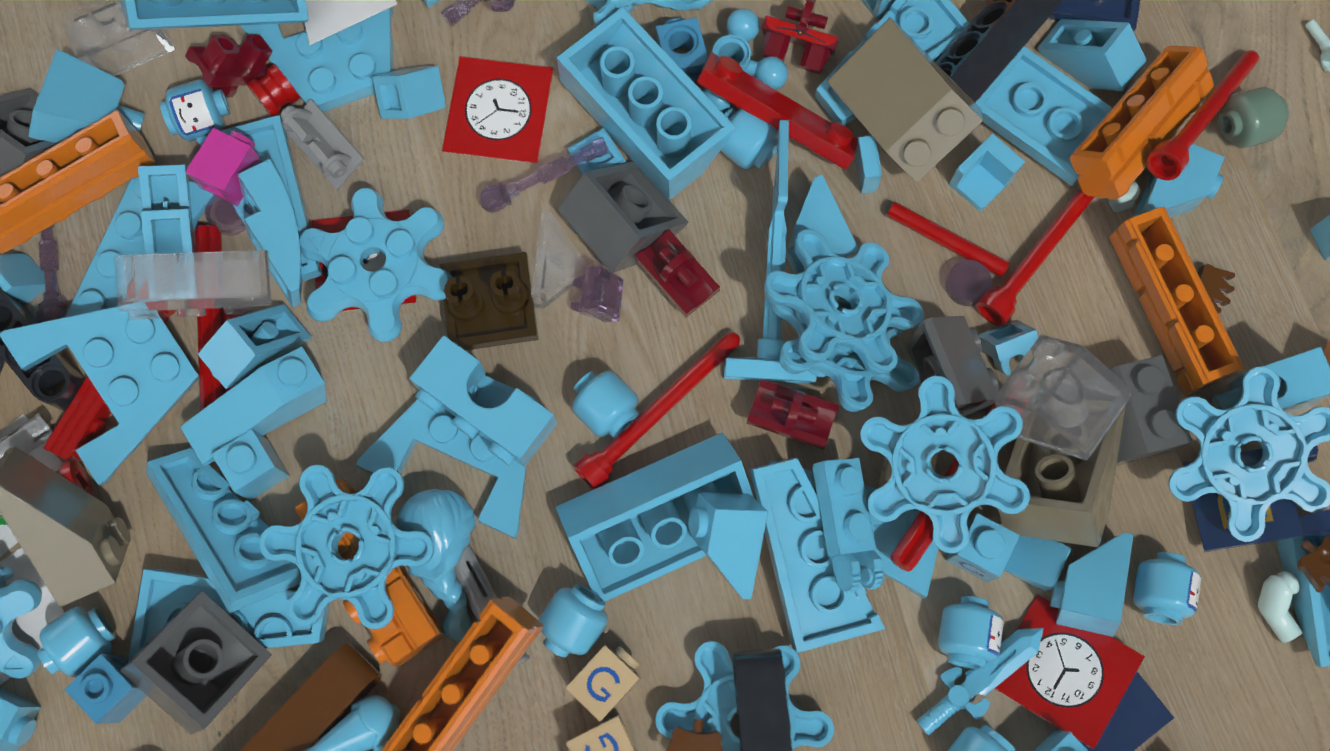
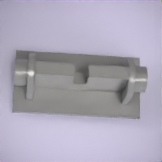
(322, 142)

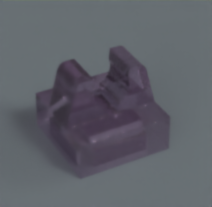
(600, 294)

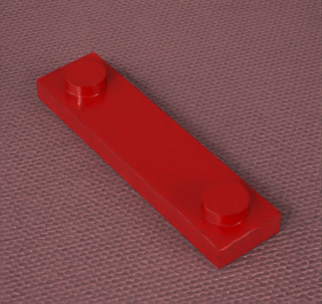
(733, 84)

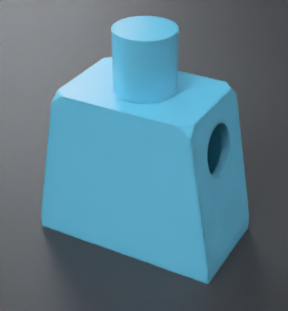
(75, 98)
(1302, 382)

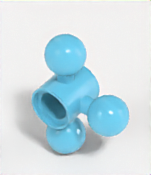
(743, 27)

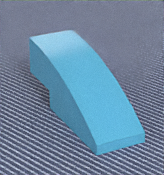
(166, 209)
(273, 226)
(1309, 606)

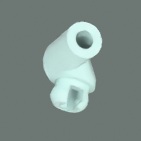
(1275, 602)

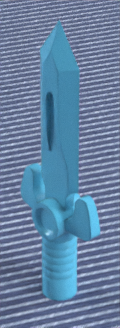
(1013, 654)

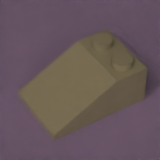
(905, 100)
(1066, 493)
(60, 528)

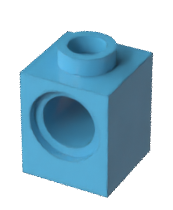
(684, 34)
(105, 691)

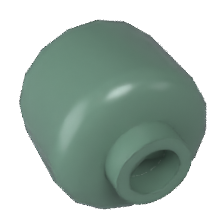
(1253, 117)

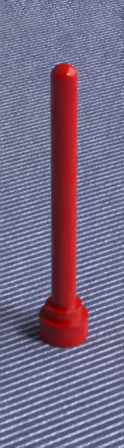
(1172, 156)
(999, 304)
(597, 466)

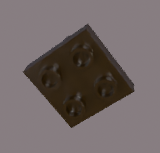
(490, 302)

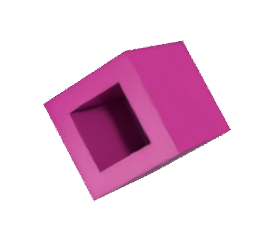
(220, 162)

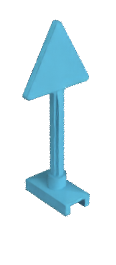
(767, 363)

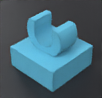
(1007, 342)

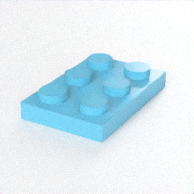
(1041, 111)

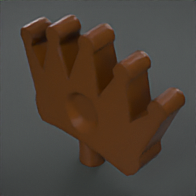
(1215, 284)
(1316, 564)
(695, 740)

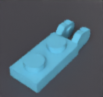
(847, 524)

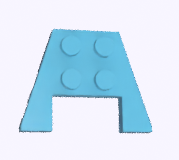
(336, 67)
(129, 363)
(437, 432)

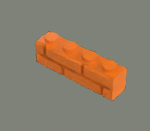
(1141, 120)
(69, 177)
(1175, 301)
(413, 623)
(468, 679)

